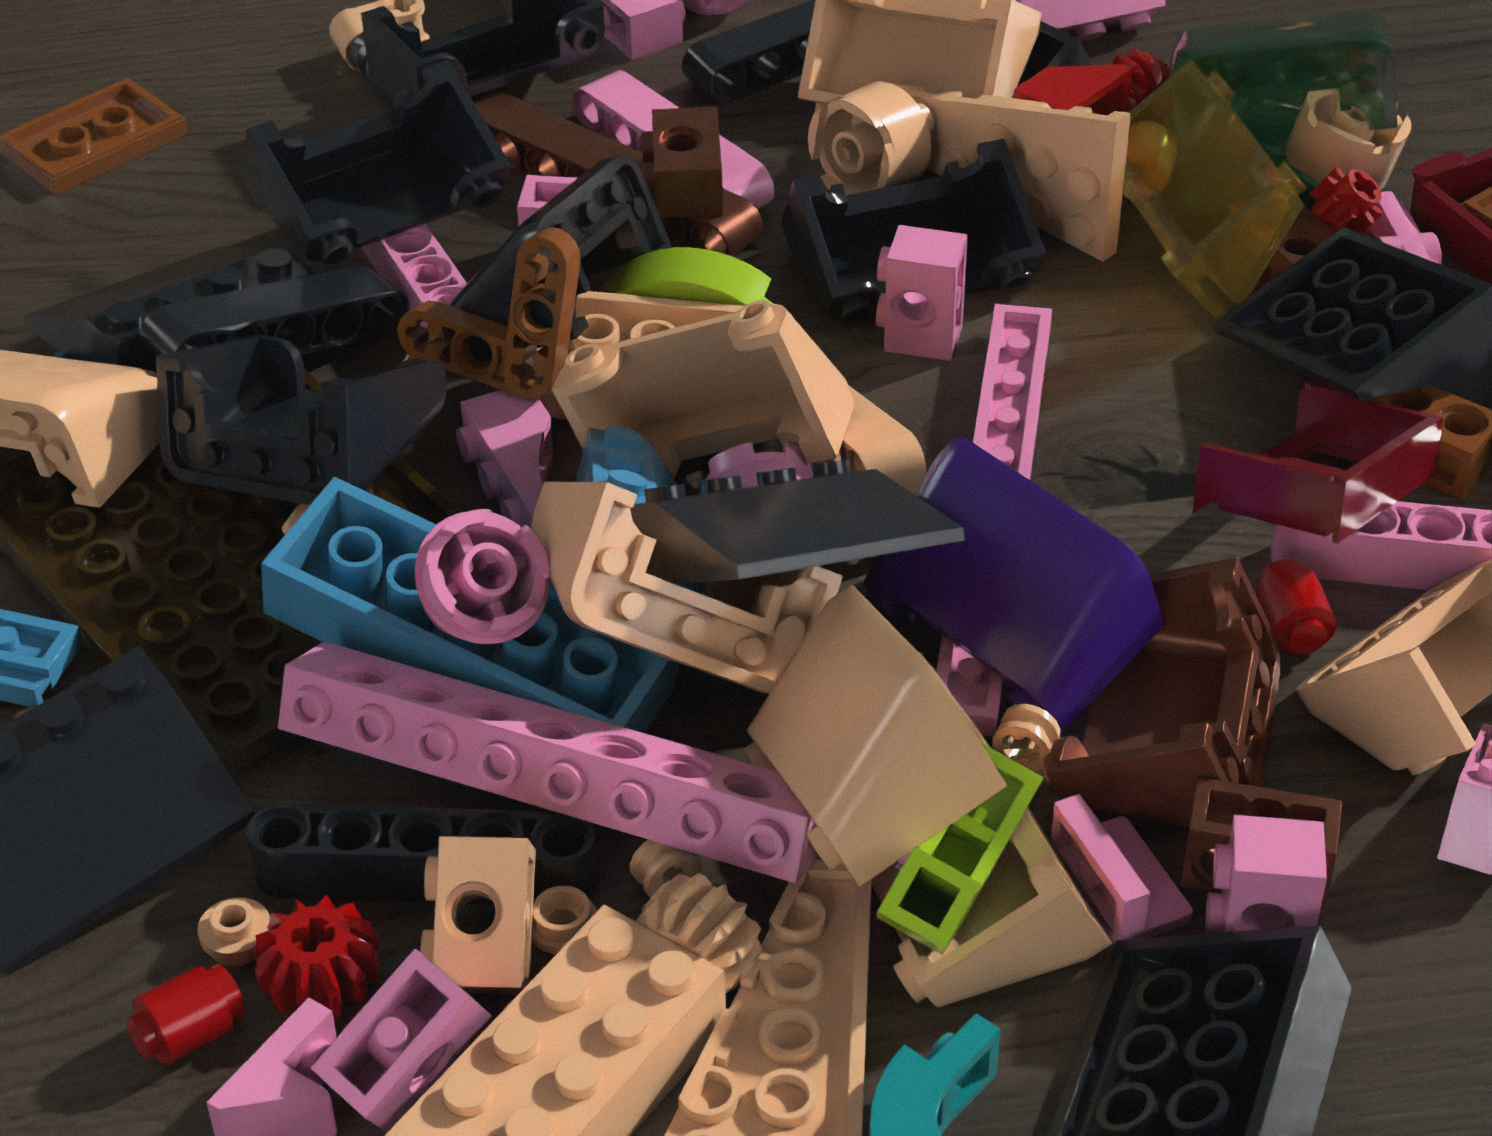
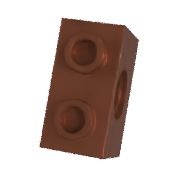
(684, 162)

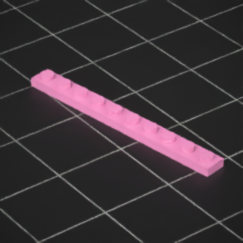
(1007, 431)

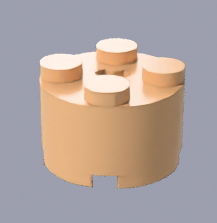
(871, 138)
(1342, 139)

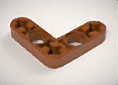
(511, 343)

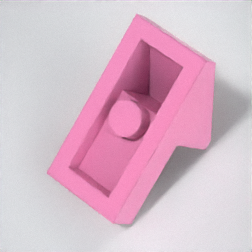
(276, 1088)

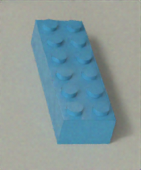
(352, 583)

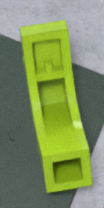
(690, 276)
(952, 867)

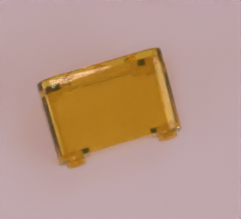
(1207, 188)

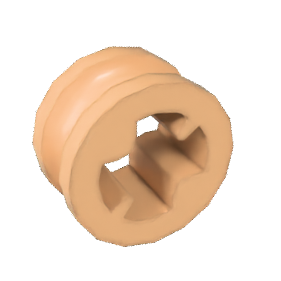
(1029, 722)
(659, 863)

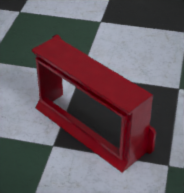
(1435, 207)
(1390, 443)

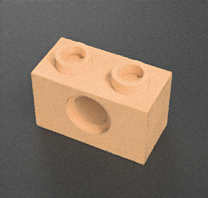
(488, 869)

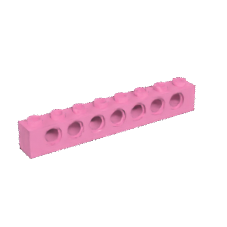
(549, 758)

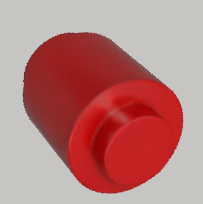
(1295, 606)
(185, 1013)

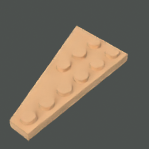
(1064, 159)
(796, 1031)

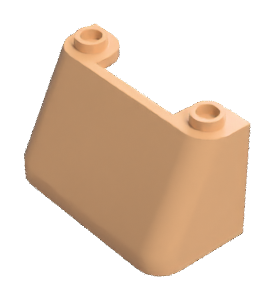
(920, 43)
(711, 387)
(79, 419)
(732, 630)
(869, 741)
(1019, 927)

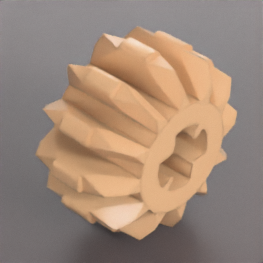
(706, 924)

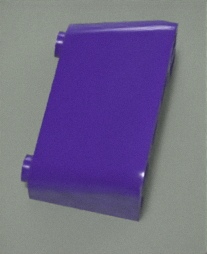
(1027, 591)

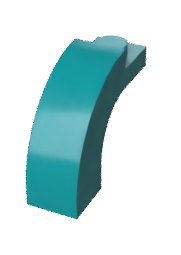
(927, 1094)

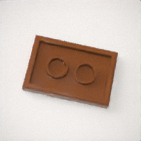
(92, 136)

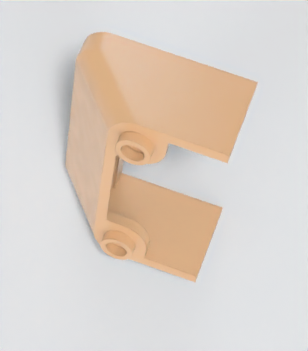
(1413, 676)

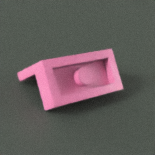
(1117, 873)

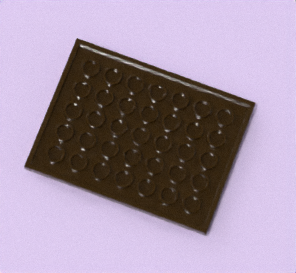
(181, 579)

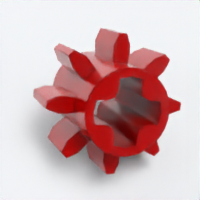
(1347, 200)

